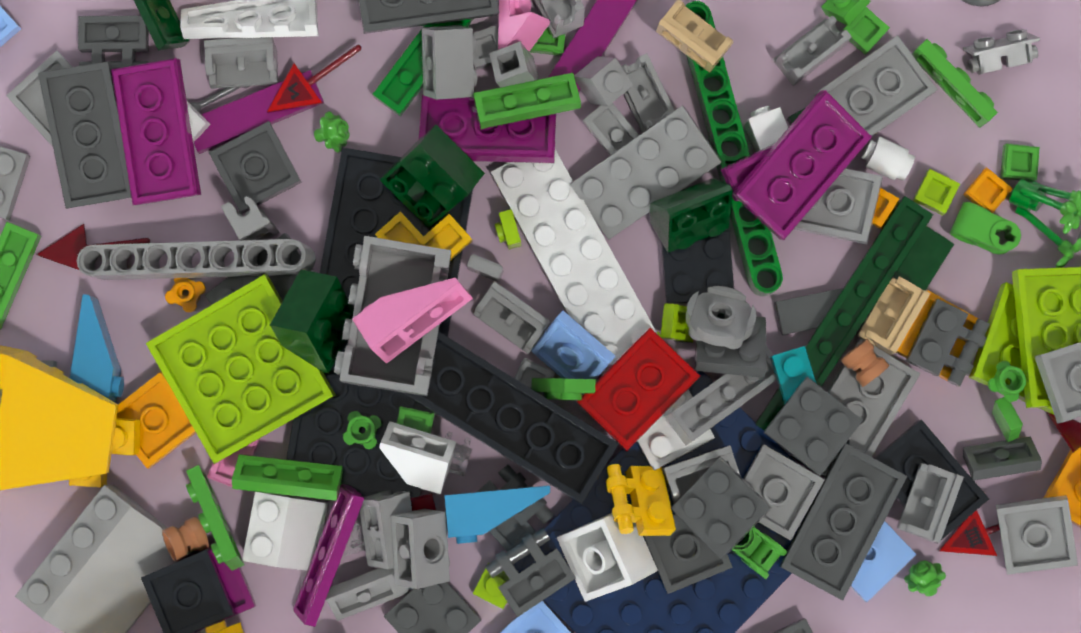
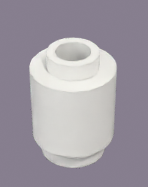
(888, 159)

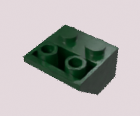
(432, 176)
(692, 214)
(313, 319)

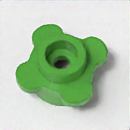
(1016, 377)
(353, 435)

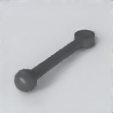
(198, 105)

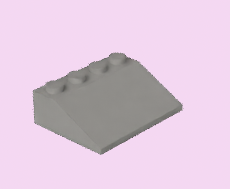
(97, 568)

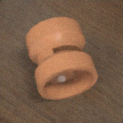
(865, 362)
(185, 539)

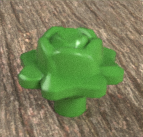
(332, 131)
(925, 577)

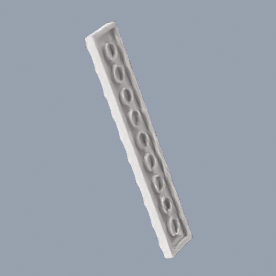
(585, 277)

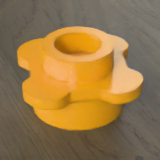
(188, 302)

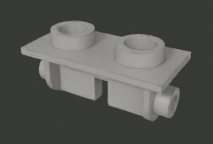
(1015, 48)

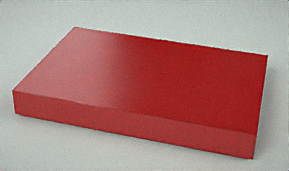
(638, 389)

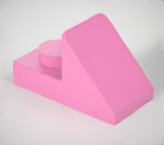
(519, 24)

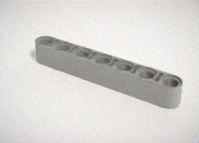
(181, 254)

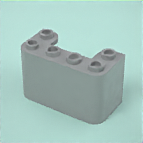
(385, 270)

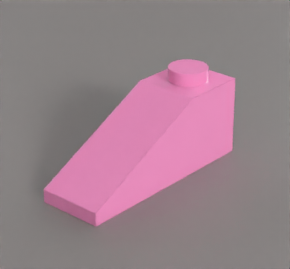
(406, 316)

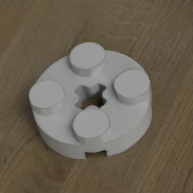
(727, 332)

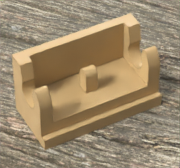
(693, 36)
(893, 315)

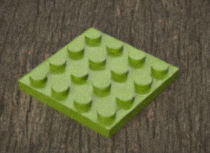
(1046, 320)
(235, 372)

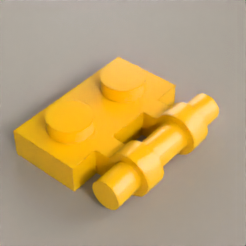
(649, 500)

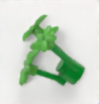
(1032, 195)

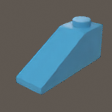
(94, 353)
(481, 511)

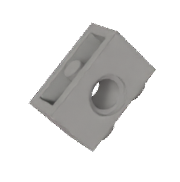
(420, 548)

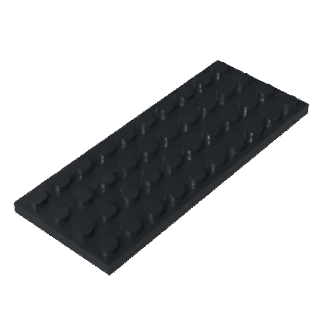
(358, 210)

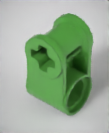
(978, 227)
(759, 551)

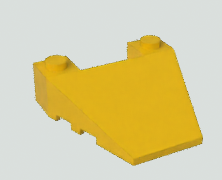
(50, 424)

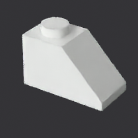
(418, 456)

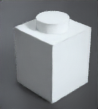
(765, 127)

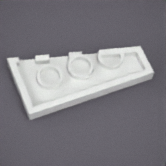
(251, 19)

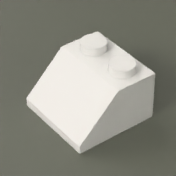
(284, 531)
(606, 558)

